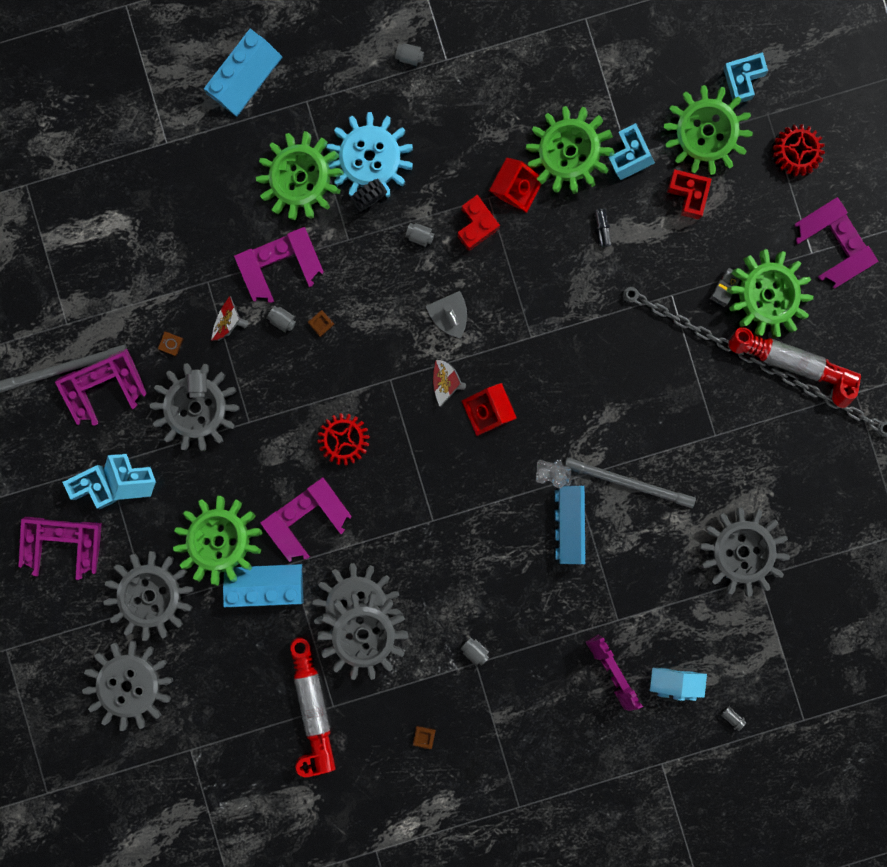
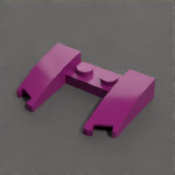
(834, 216)
(253, 260)
(74, 384)
(278, 523)
(37, 529)
(626, 694)

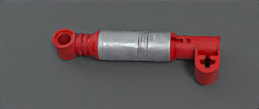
(799, 362)
(313, 713)

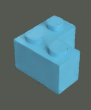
(741, 72)
(635, 155)
(125, 481)
(90, 482)
(680, 684)

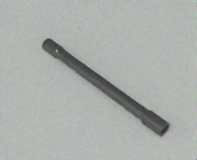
(14, 382)
(678, 498)

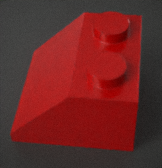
(516, 184)
(489, 409)

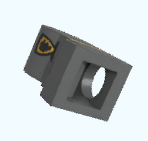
(720, 293)

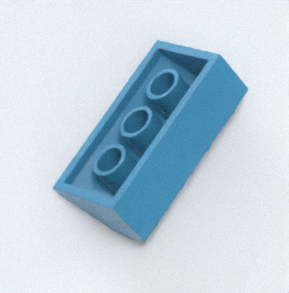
(243, 72)
(571, 525)
(264, 586)

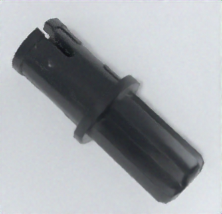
(602, 227)

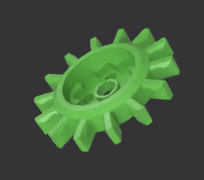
(704, 111)
(567, 133)
(282, 176)
(786, 294)
(207, 527)

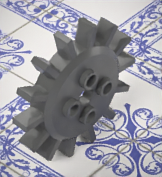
(177, 400)
(757, 564)
(132, 587)
(343, 591)
(379, 642)
(144, 677)

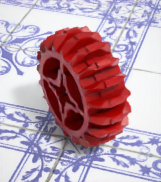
(814, 150)
(329, 430)

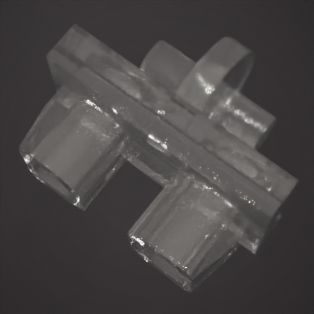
(553, 472)

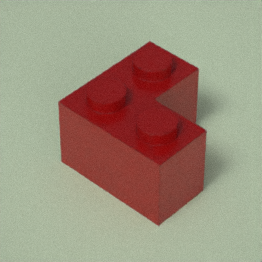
(693, 188)
(481, 226)

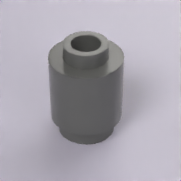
(409, 54)
(419, 234)
(281, 319)
(196, 384)
(475, 652)

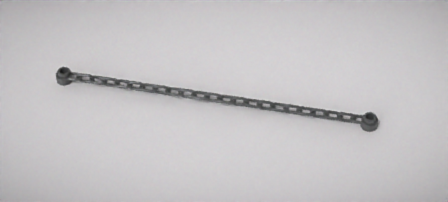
(879, 428)

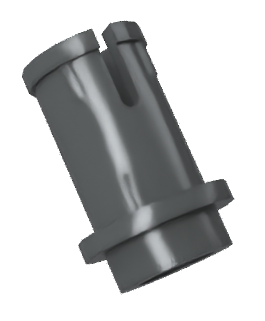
(733, 718)

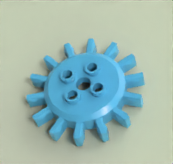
(372, 136)

